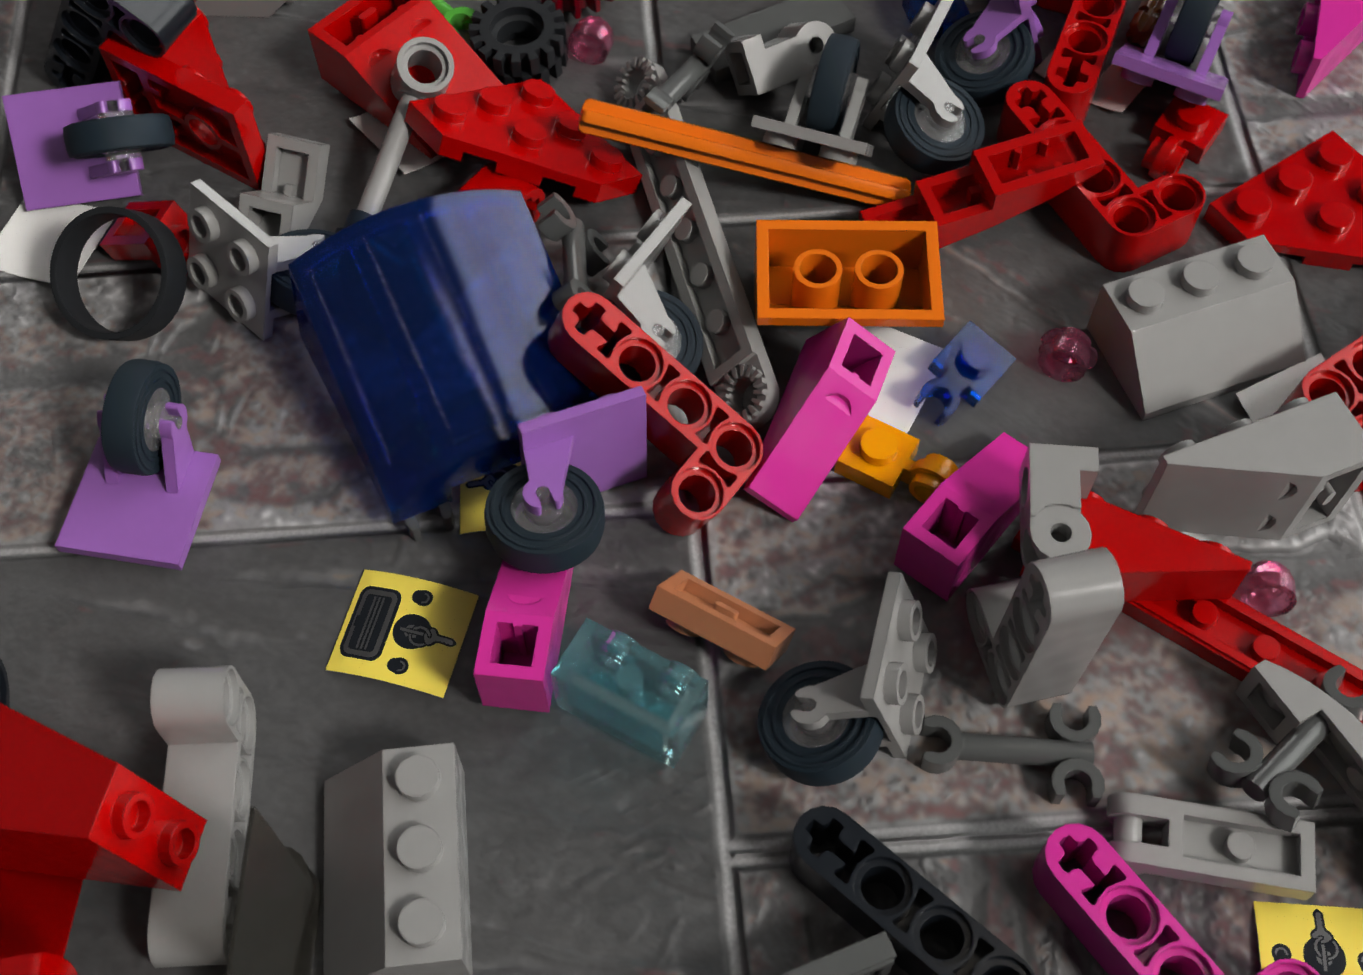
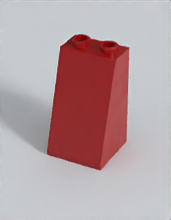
(86, 814)

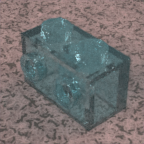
(630, 692)

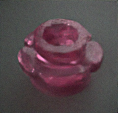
(1066, 354)

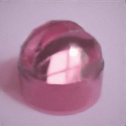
(591, 40)
(1269, 588)

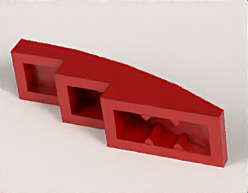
(998, 183)

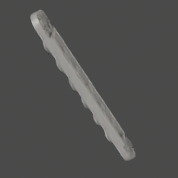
(703, 264)

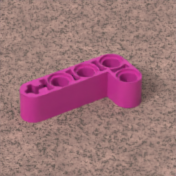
(1160, 937)

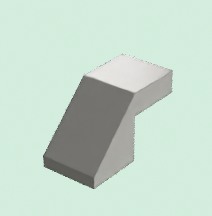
(290, 185)

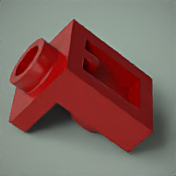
(131, 242)

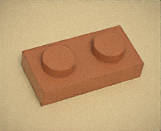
(705, 611)

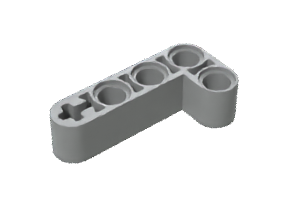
(1046, 624)
(209, 768)

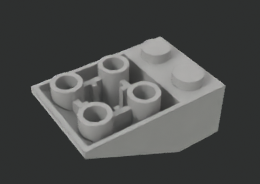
(1261, 474)

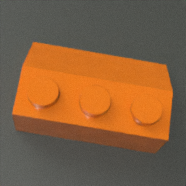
(847, 269)

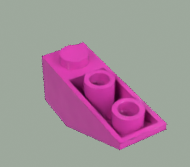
(1330, 35)
(819, 414)
(963, 518)
(521, 638)

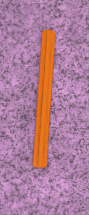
(740, 154)

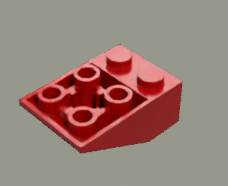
(361, 44)

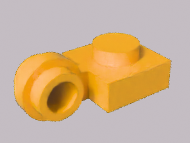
(884, 456)

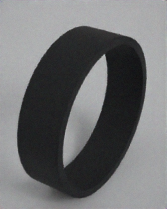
(65, 267)

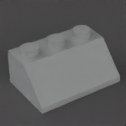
(1199, 326)
(397, 865)

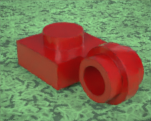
(1182, 134)

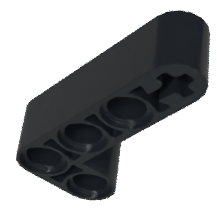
(86, 24)
(919, 902)

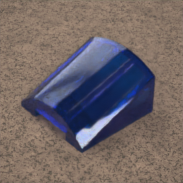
(435, 339)

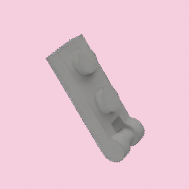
(1214, 845)

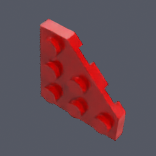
(528, 136)
(1301, 205)

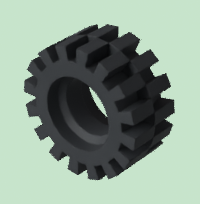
(520, 20)

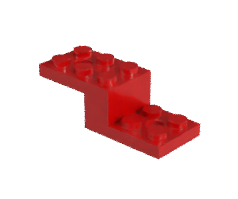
(190, 86)

